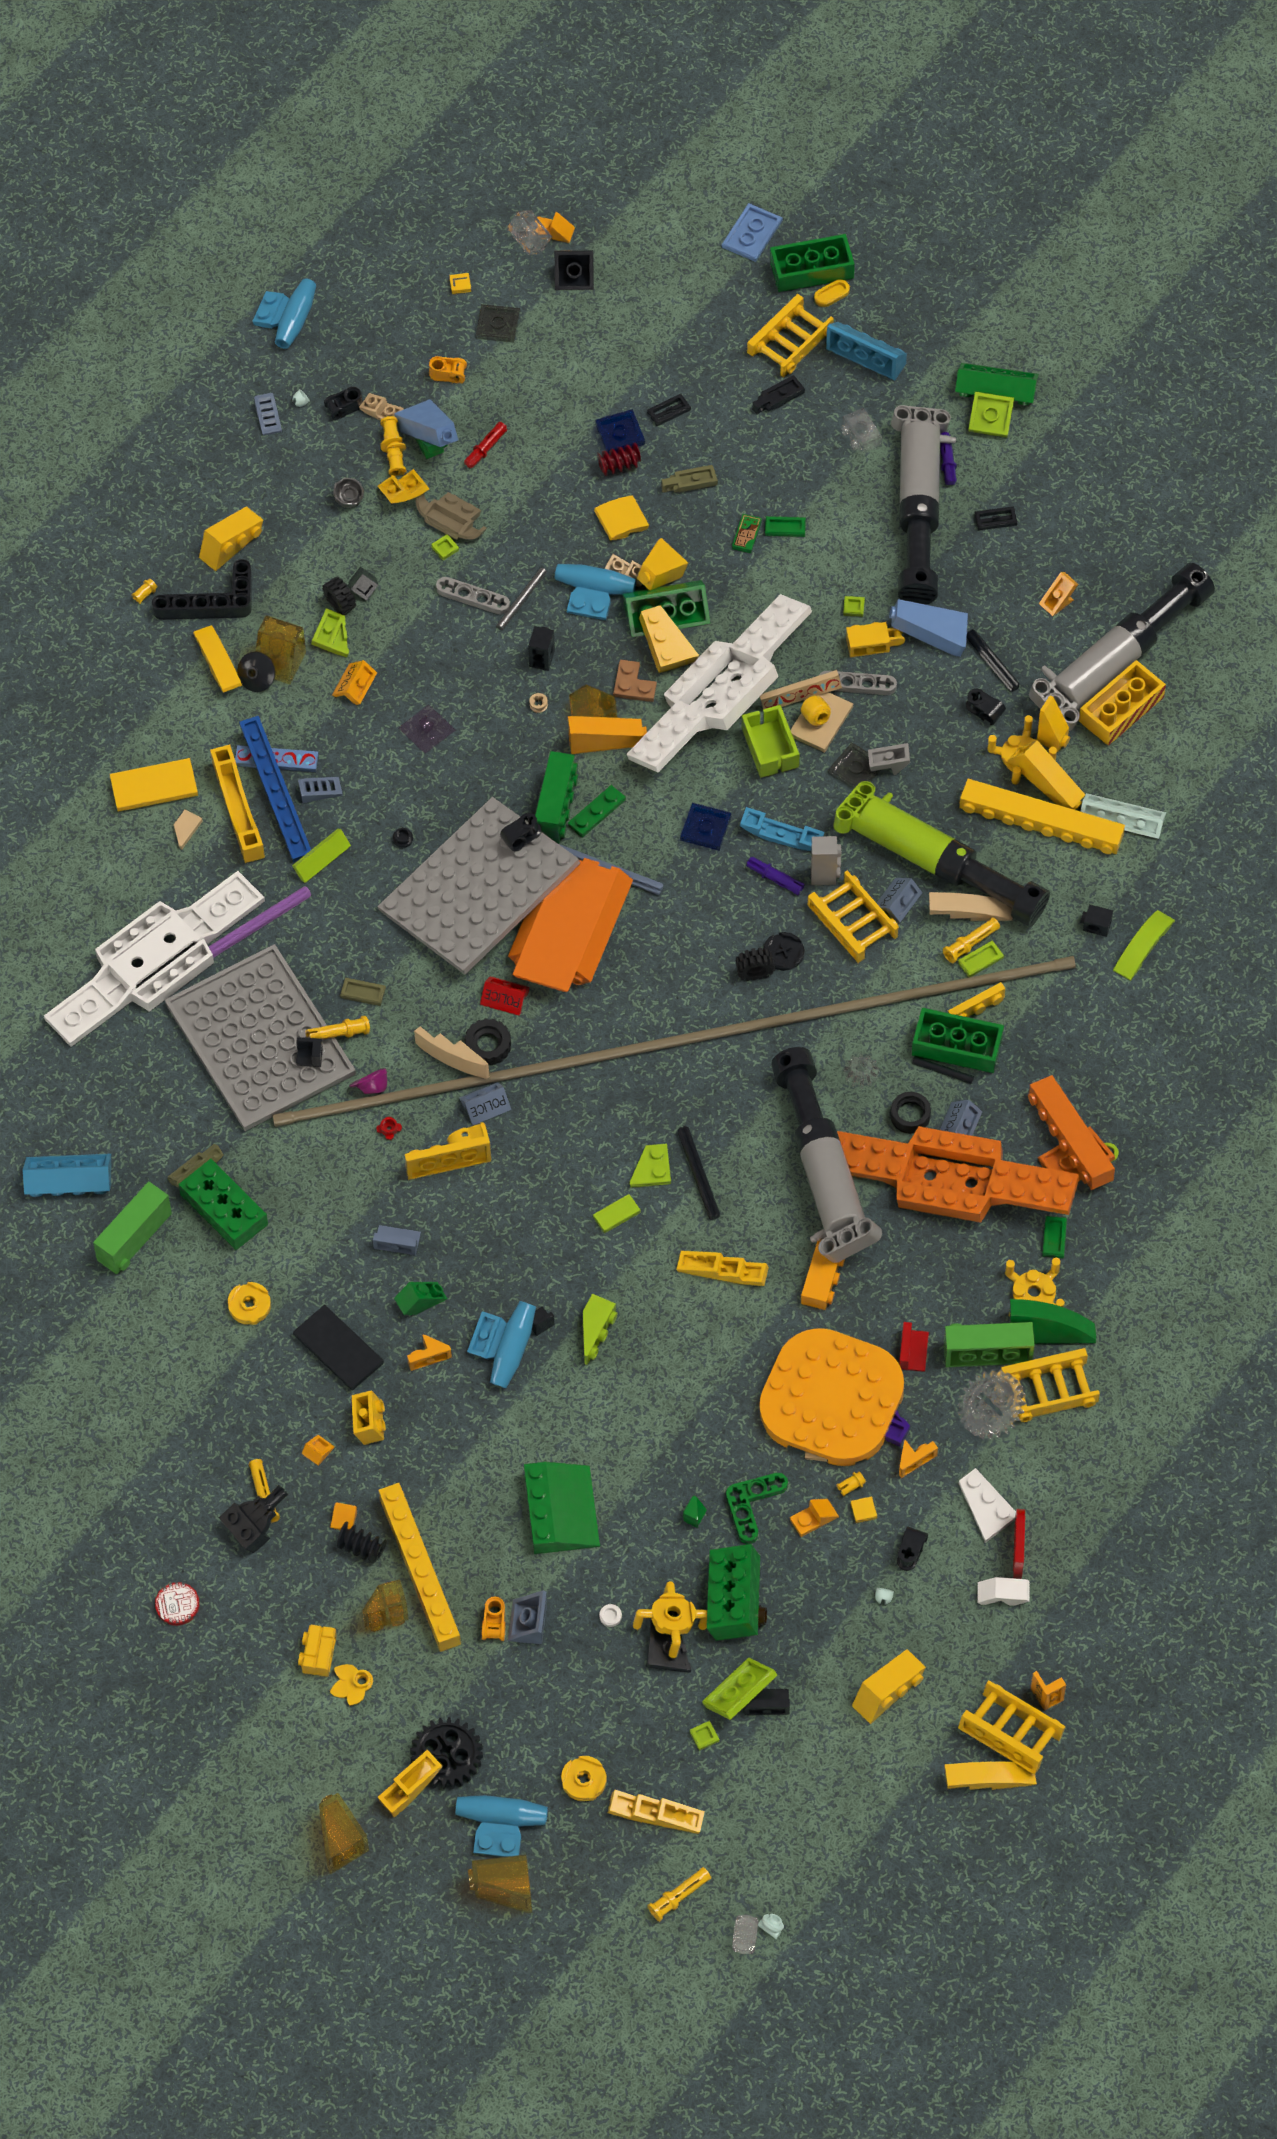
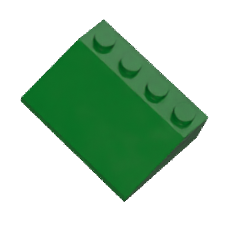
(561, 1507)

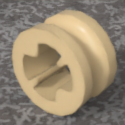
(538, 696)

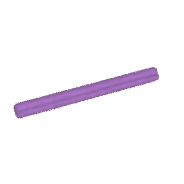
(259, 921)

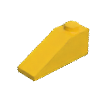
(1052, 726)

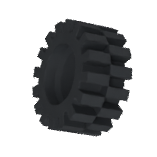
(339, 595)
(755, 964)

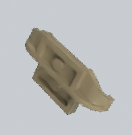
(450, 516)

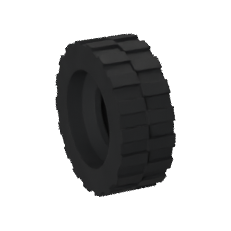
(493, 1027)

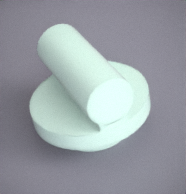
(771, 1924)

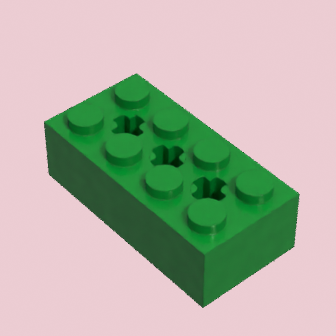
(812, 262)
(557, 795)
(957, 1040)
(223, 1204)
(733, 1592)

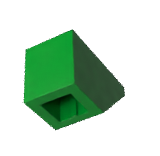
(419, 1297)

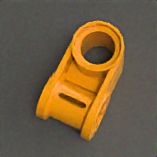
(446, 369)
(494, 1623)

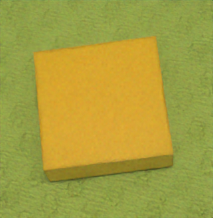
(863, 1509)

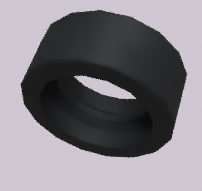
(910, 1097)

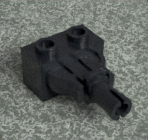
(252, 1519)

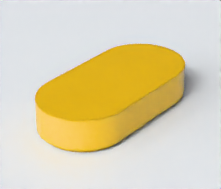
(831, 293)

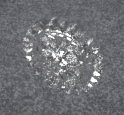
(1006, 1389)

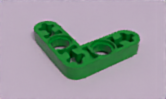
(748, 1496)

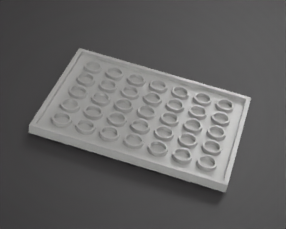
(476, 887)
(247, 1035)

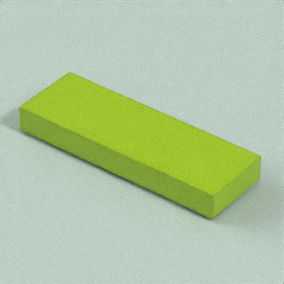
(321, 855)

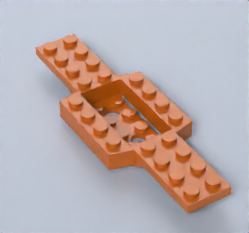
(947, 1193)

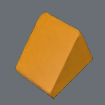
(317, 1449)
(343, 1513)

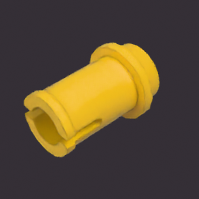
(144, 591)
(852, 1483)

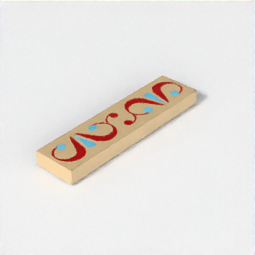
(801, 690)

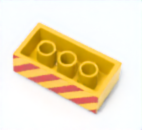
(1122, 702)

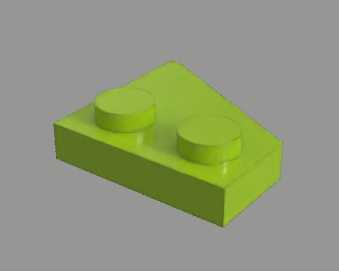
(332, 634)
(652, 1167)

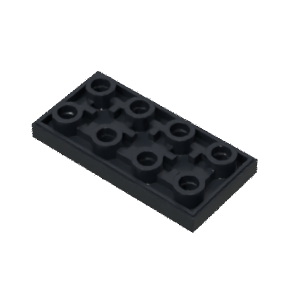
(338, 1347)

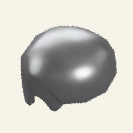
(346, 489)

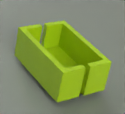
(770, 742)

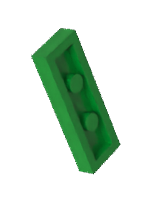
(596, 811)

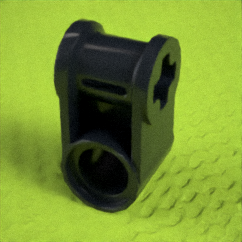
(343, 402)
(984, 707)
(519, 833)
(911, 1546)

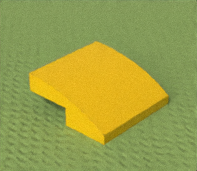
(403, 489)
(621, 517)

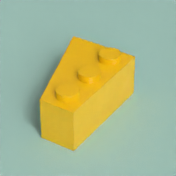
(229, 537)
(665, 640)
(888, 1685)

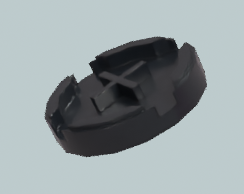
(786, 950)

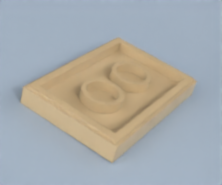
(822, 735)

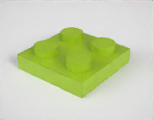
(991, 414)

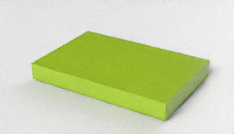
(739, 1688)

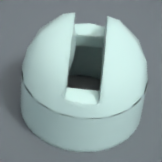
(300, 398)
(885, 1594)

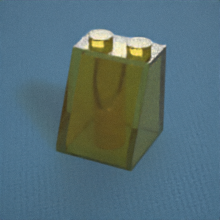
(283, 645)
(341, 1833)
(502, 1881)

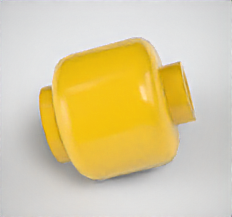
(816, 710)

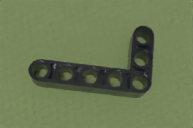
(211, 601)

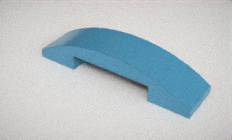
(778, 832)

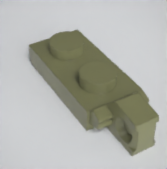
(690, 479)
(194, 1163)

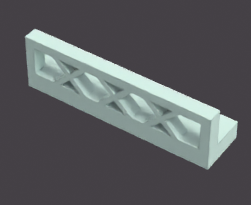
(1134, 817)

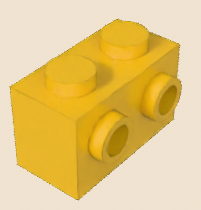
(368, 1417)

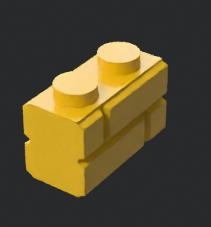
(318, 1650)

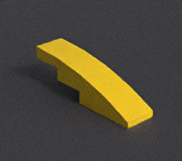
(217, 658)
(722, 1268)
(987, 1775)
(656, 1812)

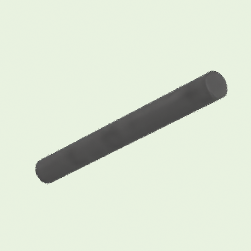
(521, 599)

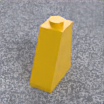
(661, 566)

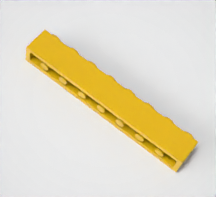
(1042, 816)
(419, 1567)

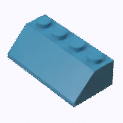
(865, 350)
(67, 1174)

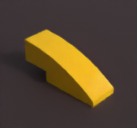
(410, 1783)

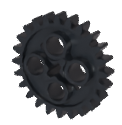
(466, 1745)

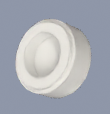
(610, 1615)

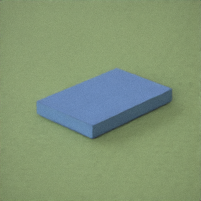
(752, 232)

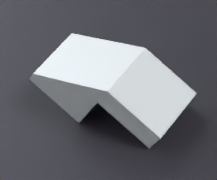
(1003, 1589)

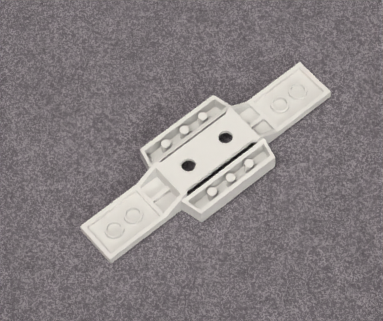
(751, 661)
(144, 940)

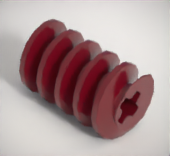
(618, 460)

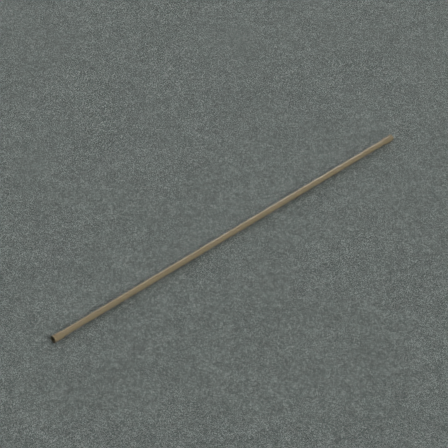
(1055, 965)

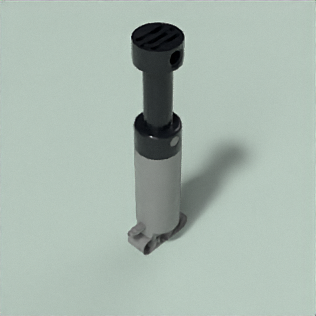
(919, 495)
(1120, 646)
(824, 1162)

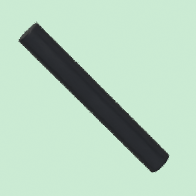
(943, 1069)

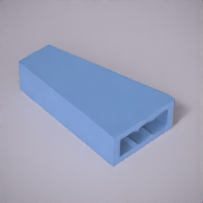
(427, 424)
(932, 625)

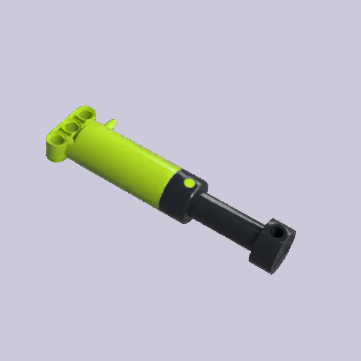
(934, 851)

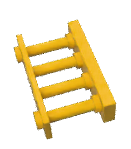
(782, 320)
(843, 933)
(1054, 1365)
(1003, 1743)

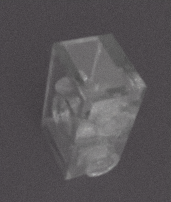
(529, 232)
(861, 431)

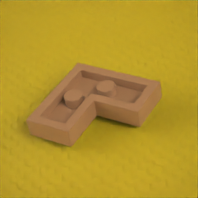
(629, 685)

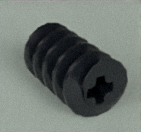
(360, 1544)

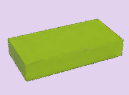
(980, 959)
(616, 1213)

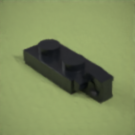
(778, 395)

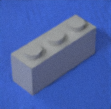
(825, 860)

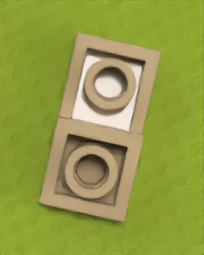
(378, 407)
(623, 567)

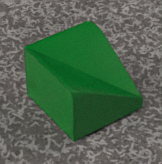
(694, 1512)

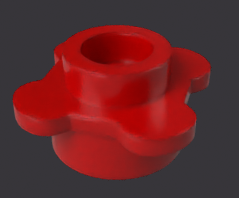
(389, 1122)

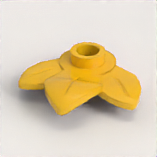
(348, 1684)

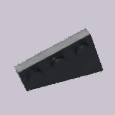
(659, 1648)

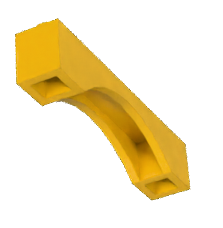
(236, 803)

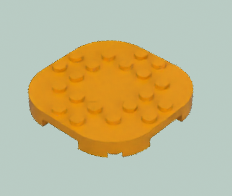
(831, 1396)

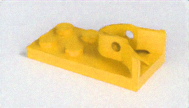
(457, 1154)

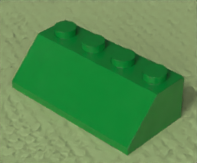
(996, 381)
(682, 602)

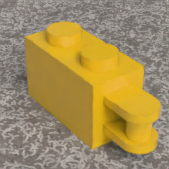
(872, 639)

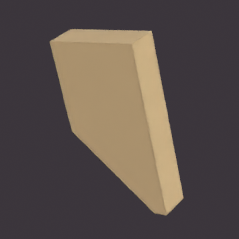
(186, 827)

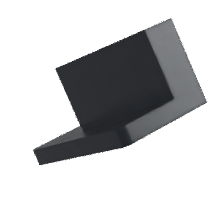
(769, 1703)

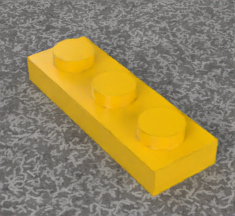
(978, 1003)

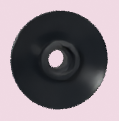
(264, 671)

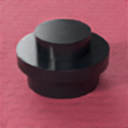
(402, 837)

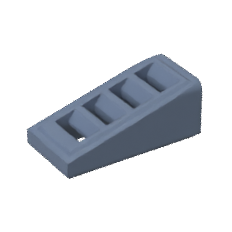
(267, 402)
(319, 795)

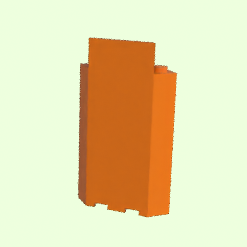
(570, 927)

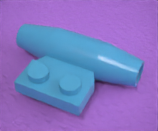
(286, 312)
(592, 588)
(503, 1341)
(500, 1821)

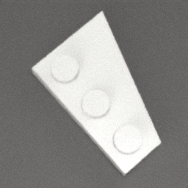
(987, 1505)

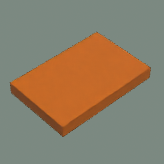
(1059, 1160)

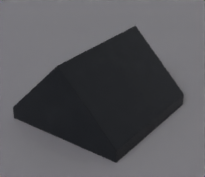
(574, 270)

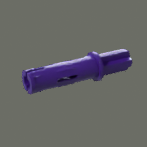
(948, 464)
(775, 875)

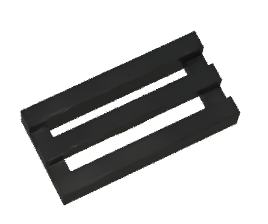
(670, 412)
(996, 521)

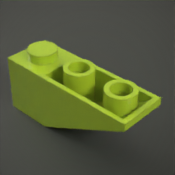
(596, 1319)

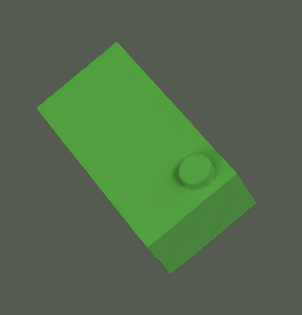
(132, 1228)
(988, 1344)

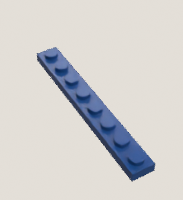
(275, 788)

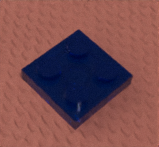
(620, 430)
(705, 826)

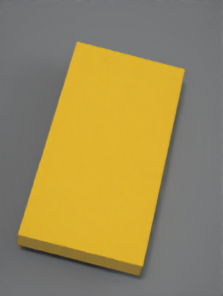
(153, 784)

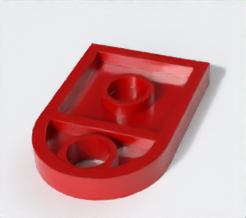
(1019, 1542)

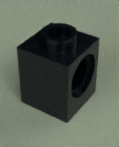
(1097, 920)

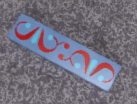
(286, 759)

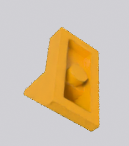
(558, 228)
(1059, 594)
(434, 1352)
(912, 1460)
(816, 1515)

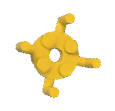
(1012, 745)
(1035, 1279)
(672, 1625)

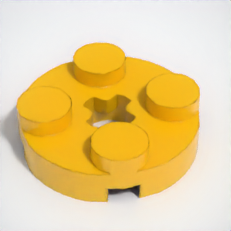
(248, 1292)
(578, 1767)

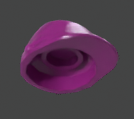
(372, 1083)

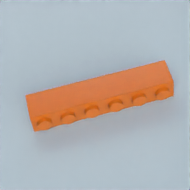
(1071, 1132)

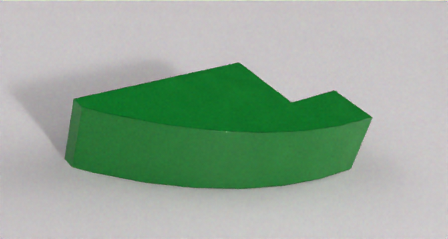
(1052, 1322)

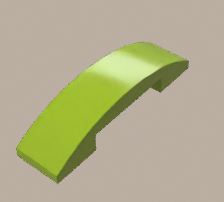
(1142, 944)

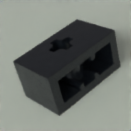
(541, 648)

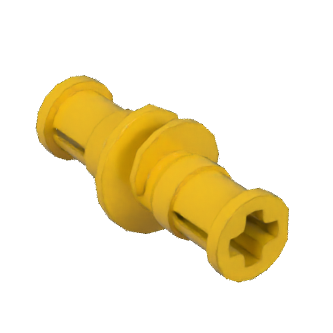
(393, 446)

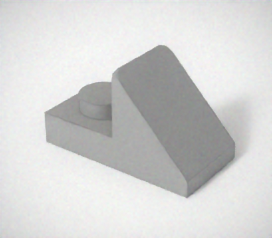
(891, 757)

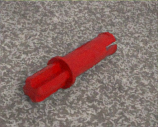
(480, 451)

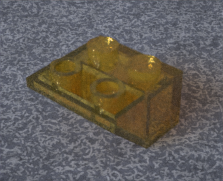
(592, 703)
(385, 1607)

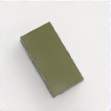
(363, 991)

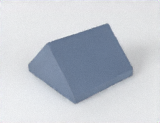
(528, 1618)

